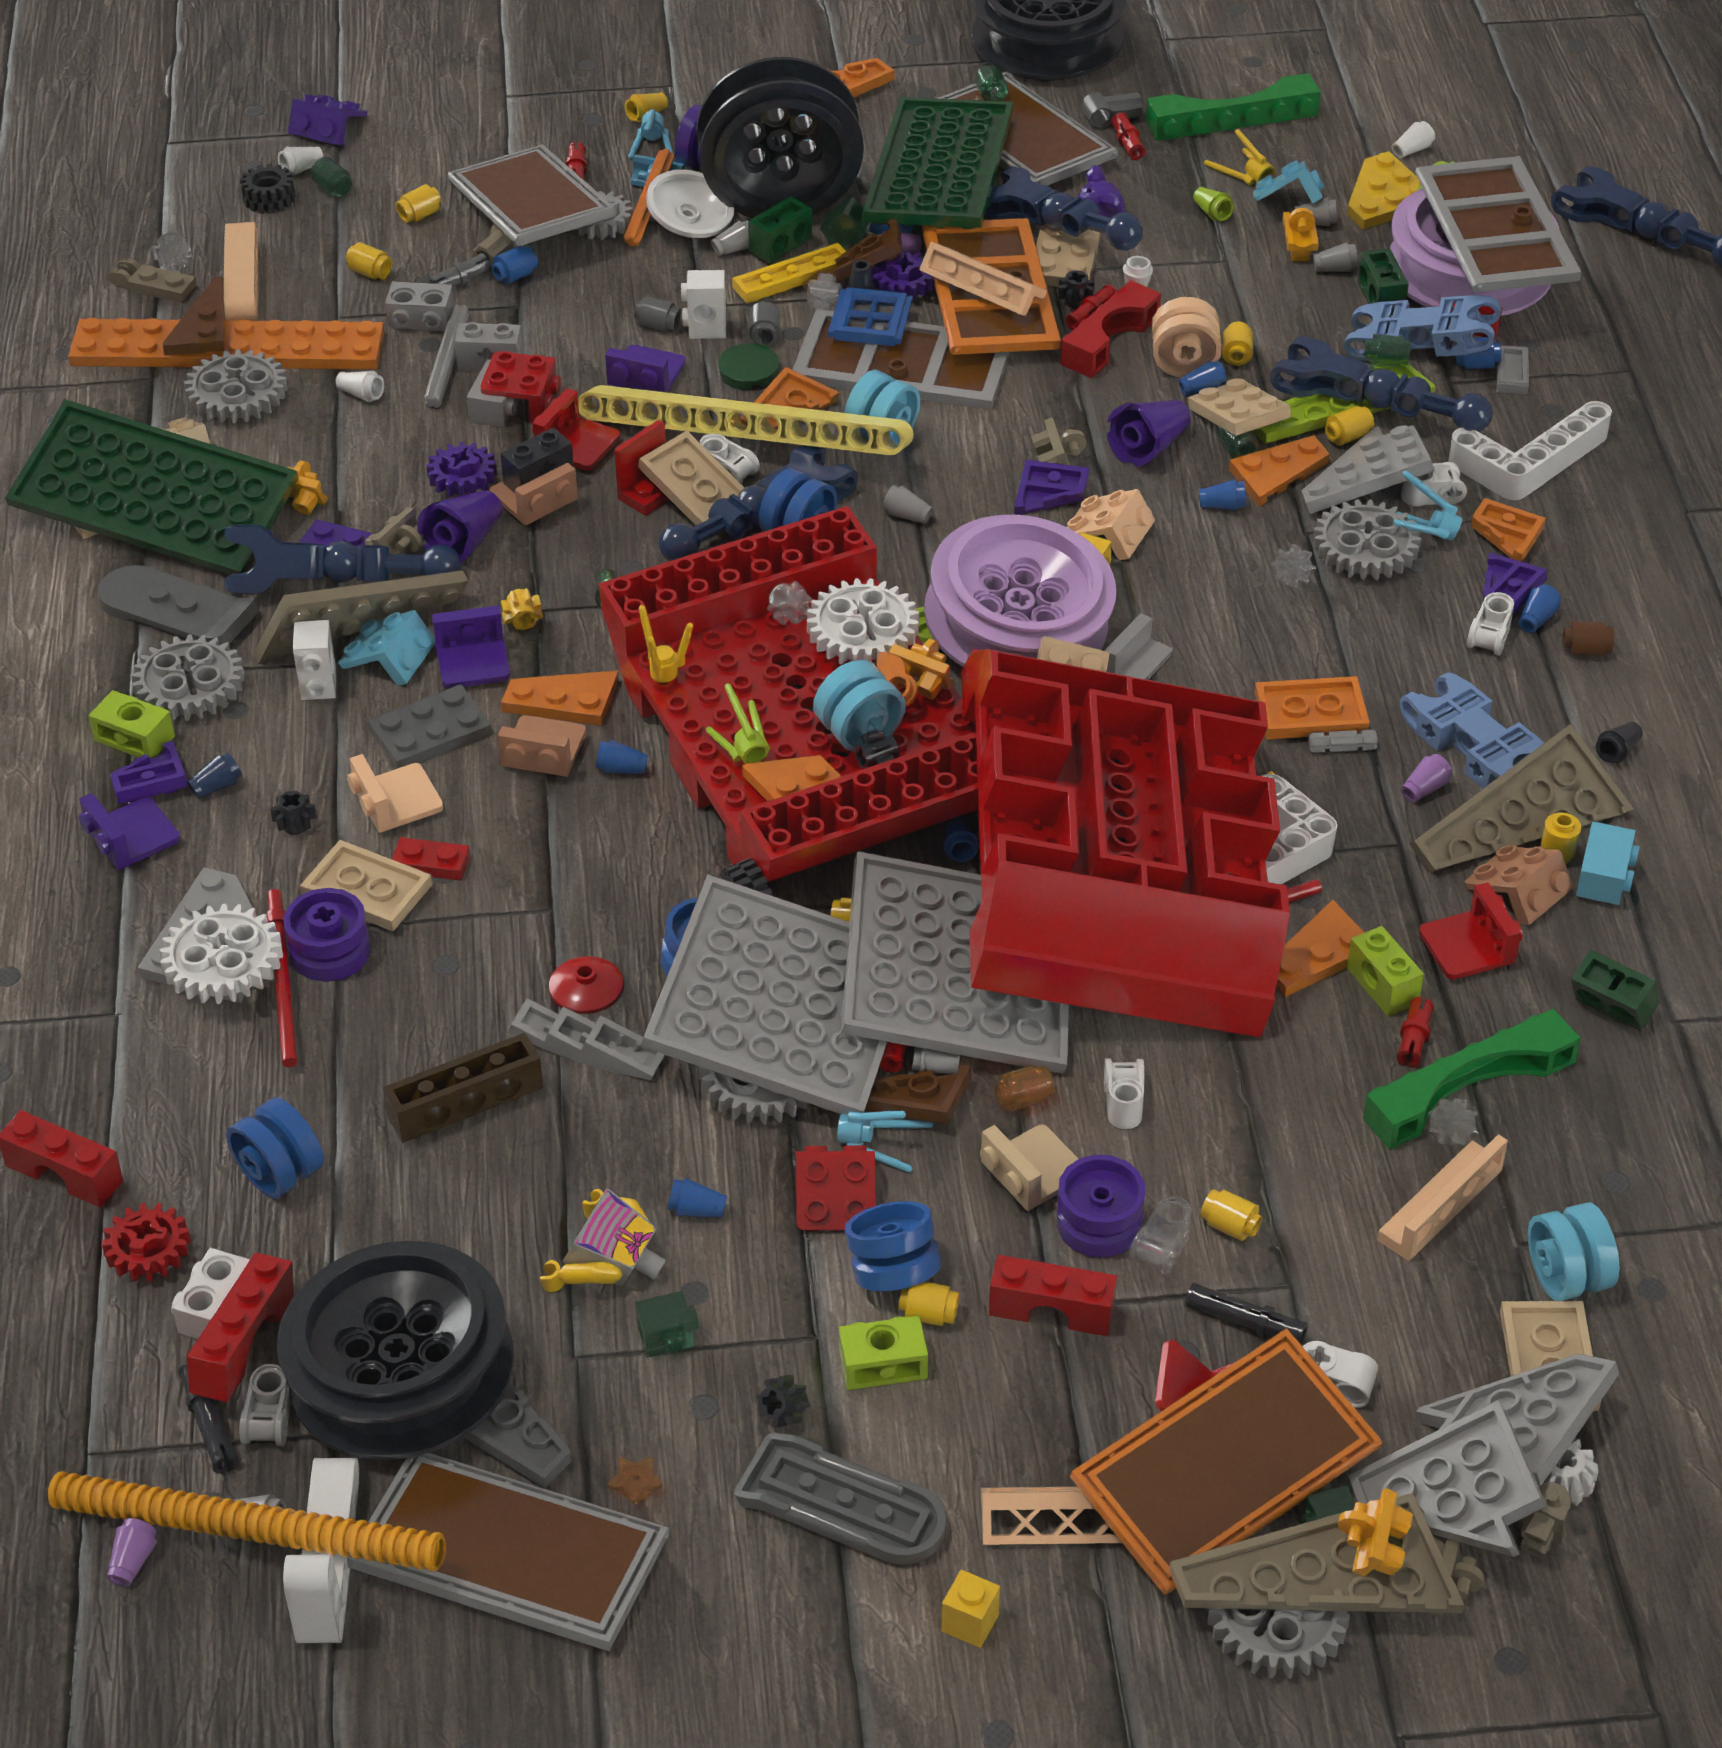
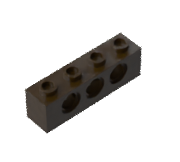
(463, 1087)

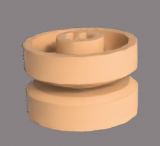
(1185, 335)

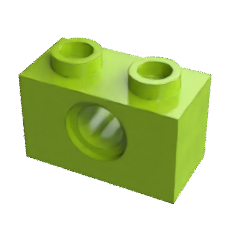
(131, 725)
(1384, 970)
(900, 1361)

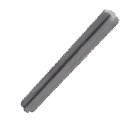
(445, 358)

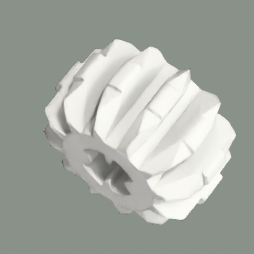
(1575, 1472)

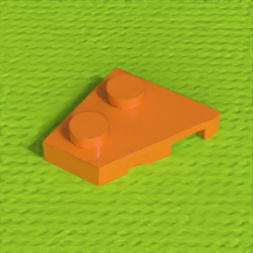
(787, 776)

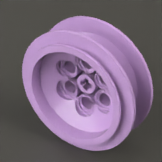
(1432, 264)
(1013, 582)

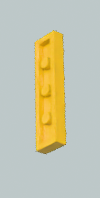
(785, 274)

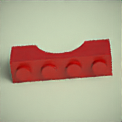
(1089, 344)
(221, 1352)

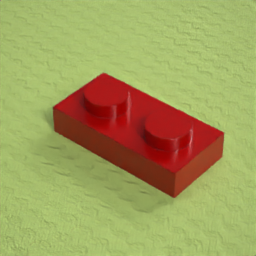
(433, 857)

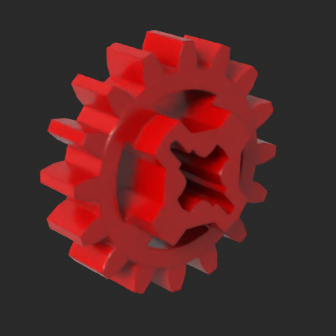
(146, 1242)

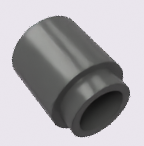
(657, 314)
(764, 323)

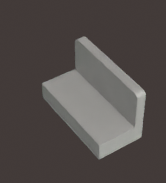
(1135, 652)

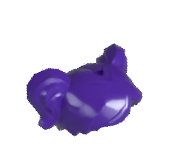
(1102, 193)

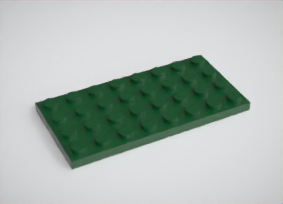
(939, 162)
(149, 487)

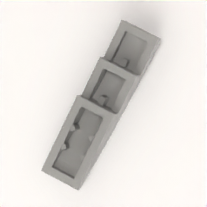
(584, 1041)

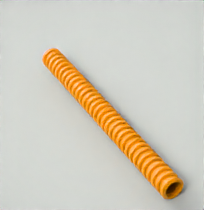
(248, 1521)

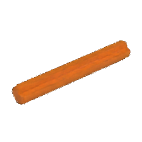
(641, 213)

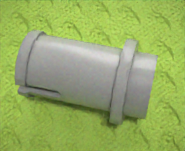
(937, 1061)

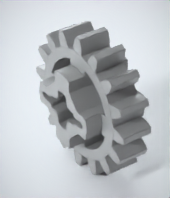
(612, 225)

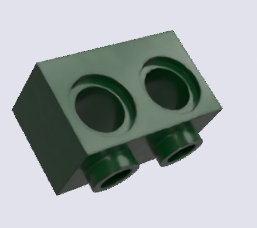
(780, 229)
(1381, 277)
(1615, 990)

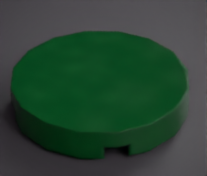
(748, 366)

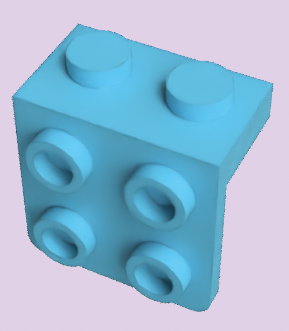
(1310, 181)
(395, 641)

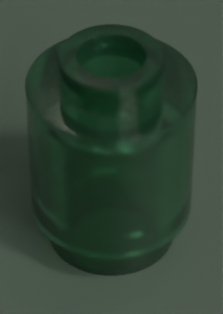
(991, 83)
(331, 177)
(1387, 350)

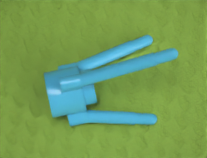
(651, 129)
(1441, 524)
(858, 1128)

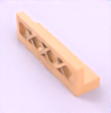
(980, 278)
(1443, 1197)
(1039, 1499)

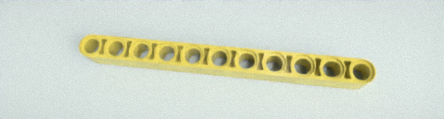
(756, 415)

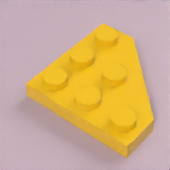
(1380, 190)

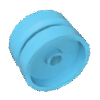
(884, 397)
(858, 701)
(1573, 1251)

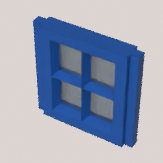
(870, 316)

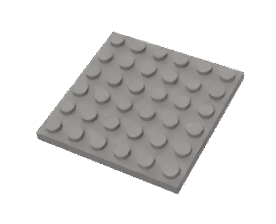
(914, 972)
(764, 999)

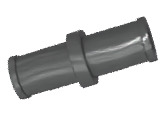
(461, 272)

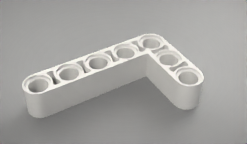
(1524, 471)
(1304, 835)
(319, 1581)

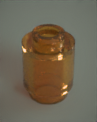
(1024, 1087)

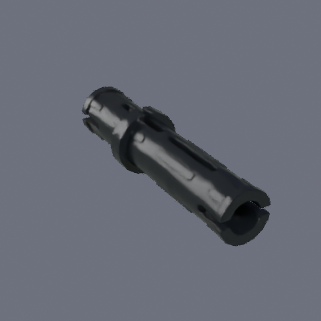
(1231, 1309)
(210, 1426)

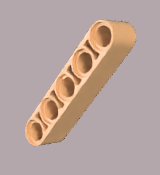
(241, 271)

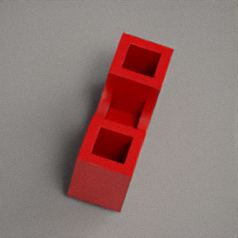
(84, 1165)
(1079, 1293)

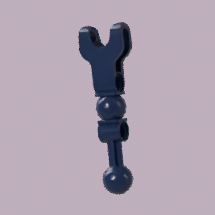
(1039, 203)
(1627, 209)
(1382, 388)
(741, 512)
(336, 561)

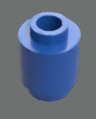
(514, 264)
(1483, 359)

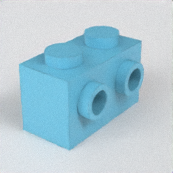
(1606, 863)

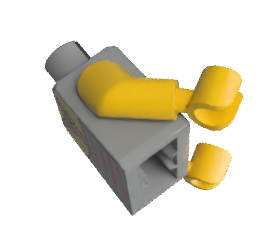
(607, 1245)

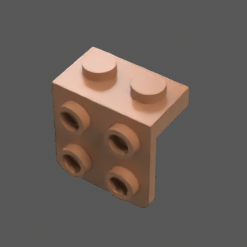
(539, 495)
(541, 745)
(1530, 876)

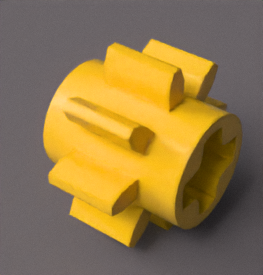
(521, 609)

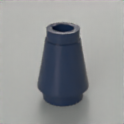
(215, 776)

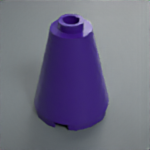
(1146, 429)
(460, 521)

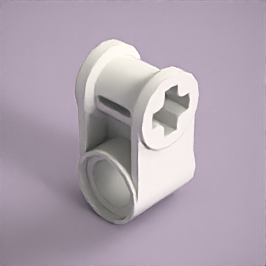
(731, 456)
(1439, 482)
(1492, 623)
(1124, 1092)
(1349, 1371)

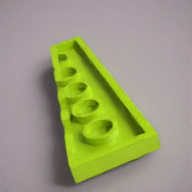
(1312, 411)

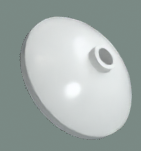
(687, 205)

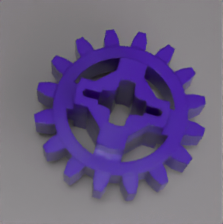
(903, 275)
(461, 469)

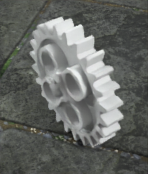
(843, 632)
(221, 953)

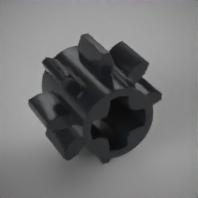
(1075, 288)
(876, 749)
(293, 812)
(783, 1401)

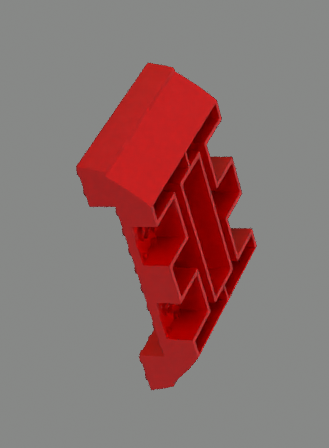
(742, 644)
(1141, 927)

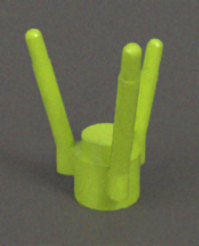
(748, 743)

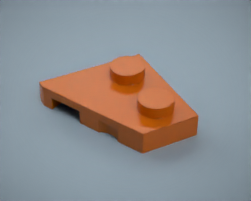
(1508, 527)

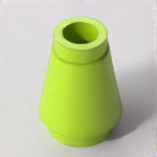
(1214, 203)

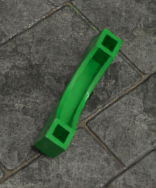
(1184, 116)
(1531, 1048)

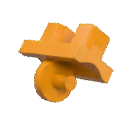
(1300, 233)
(307, 489)
(926, 664)
(1369, 1531)

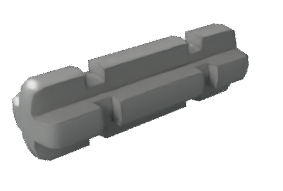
(1342, 741)

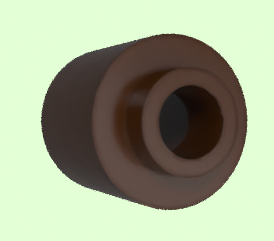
(1588, 638)

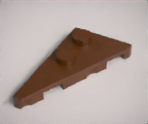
(872, 249)
(202, 325)
(920, 1095)

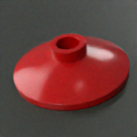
(586, 984)

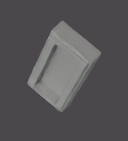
(1513, 371)

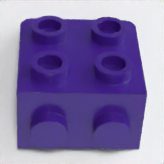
(322, 117)
(643, 368)
(470, 647)
(129, 831)

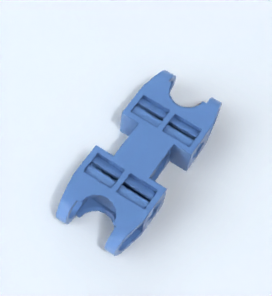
(1428, 325)
(1464, 721)

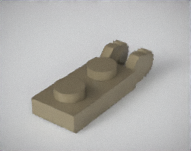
(152, 280)

